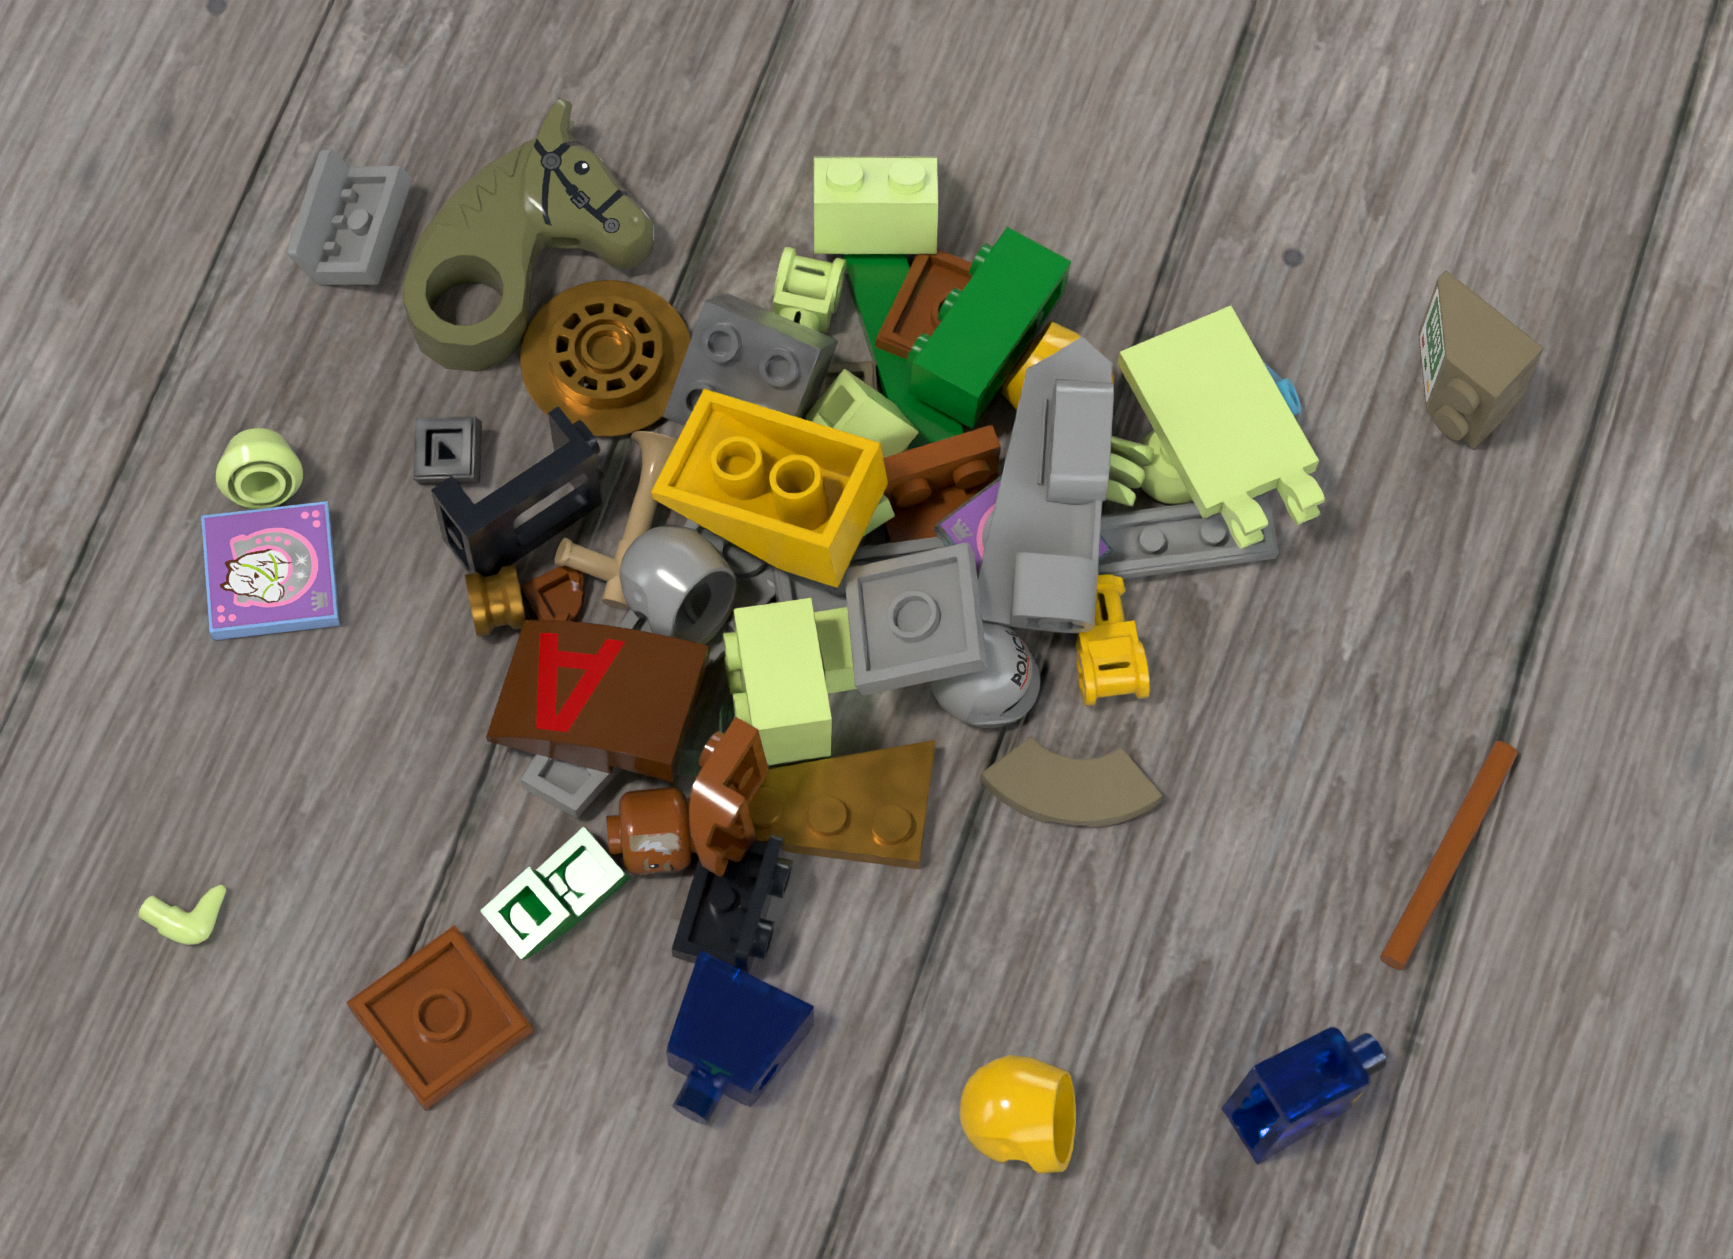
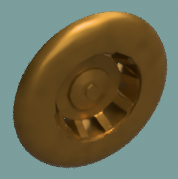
(605, 350)

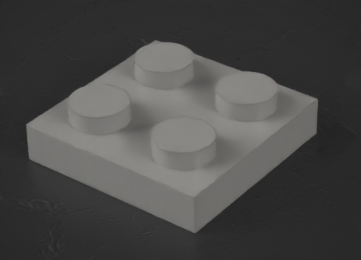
(915, 619)

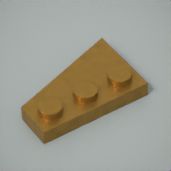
(850, 805)

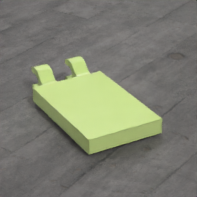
(1223, 423)

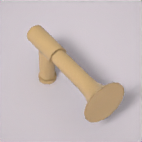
(655, 452)

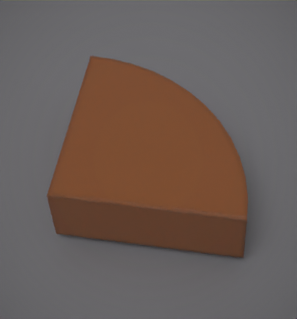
(555, 594)

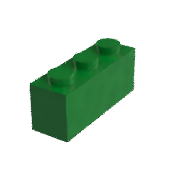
(987, 326)

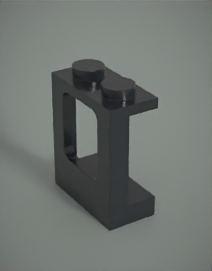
(484, 532)

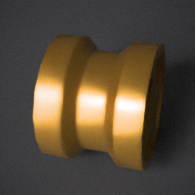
(495, 600)

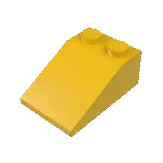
(774, 484)

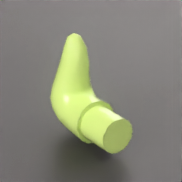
(184, 926)

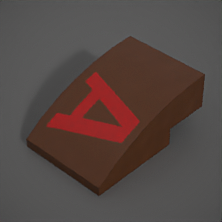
(600, 696)

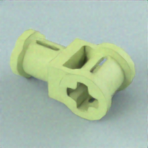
(808, 289)

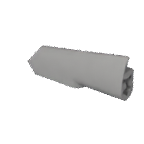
(1048, 505)

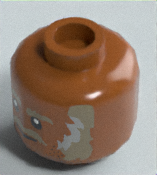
(652, 831)

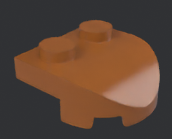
(720, 796)

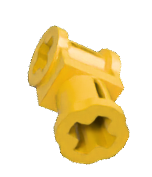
(1110, 655)

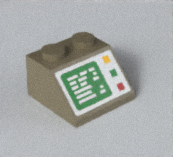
(1471, 362)

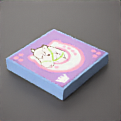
(270, 570)

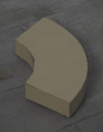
(1071, 790)

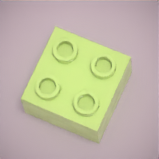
(780, 680)

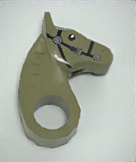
(497, 223)

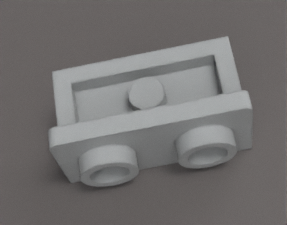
(348, 221)

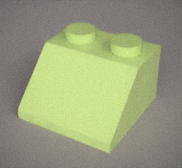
(875, 204)

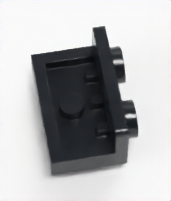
(729, 911)

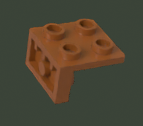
(936, 480)

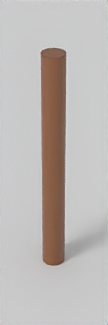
(1448, 855)

